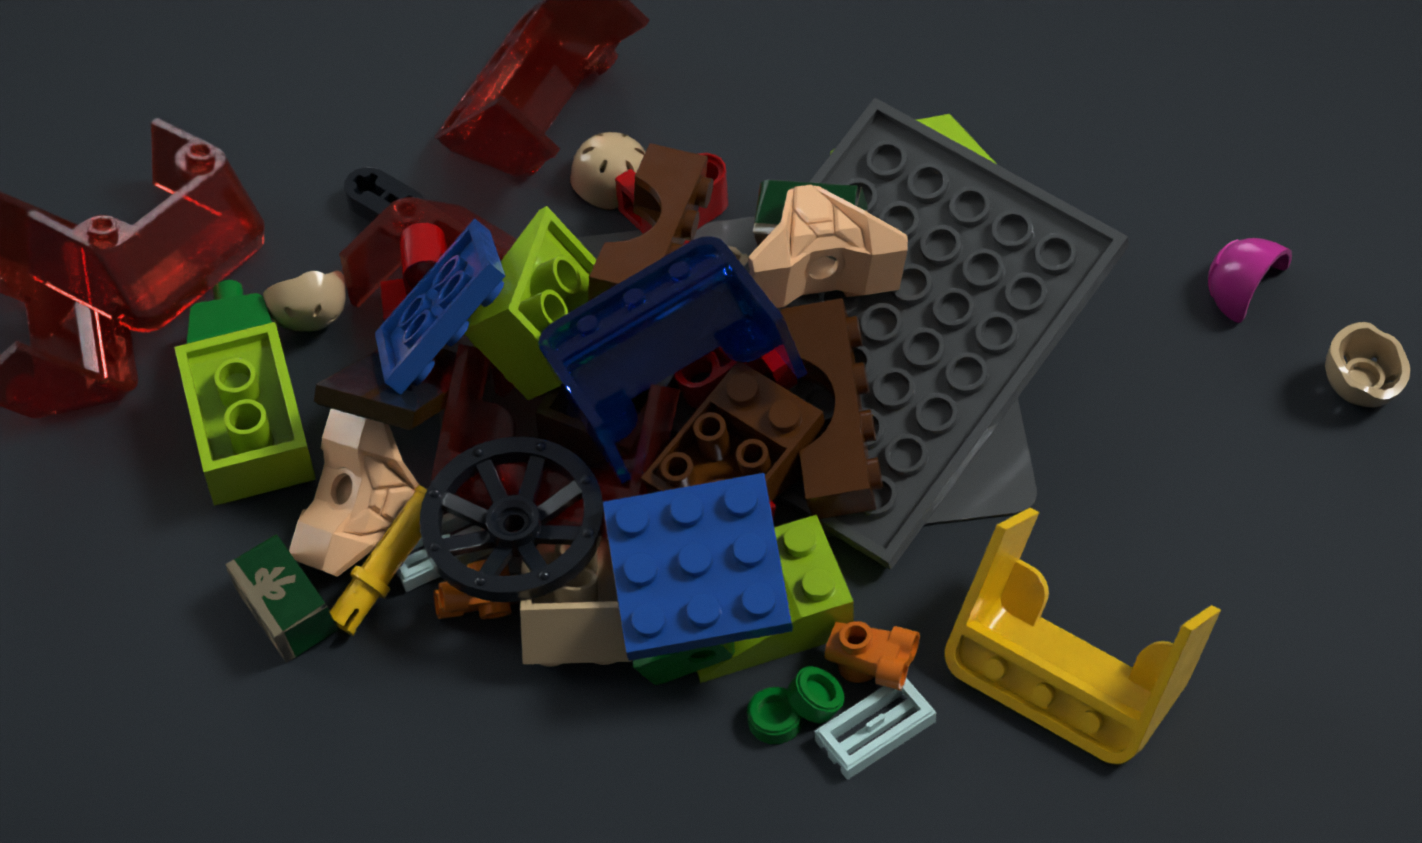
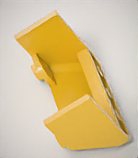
(1053, 675)

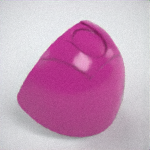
(1240, 269)

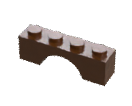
(668, 196)
(837, 465)

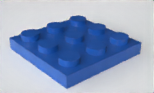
(439, 307)
(696, 567)

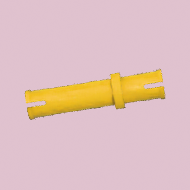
(382, 564)

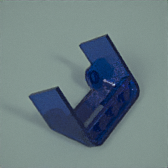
(655, 328)

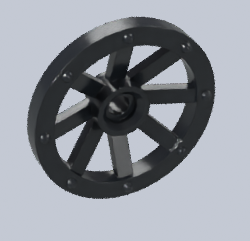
(509, 515)

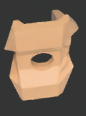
(820, 225)
(356, 496)

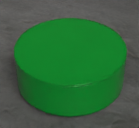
(815, 694)
(773, 717)

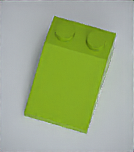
(542, 282)
(244, 413)
(814, 596)

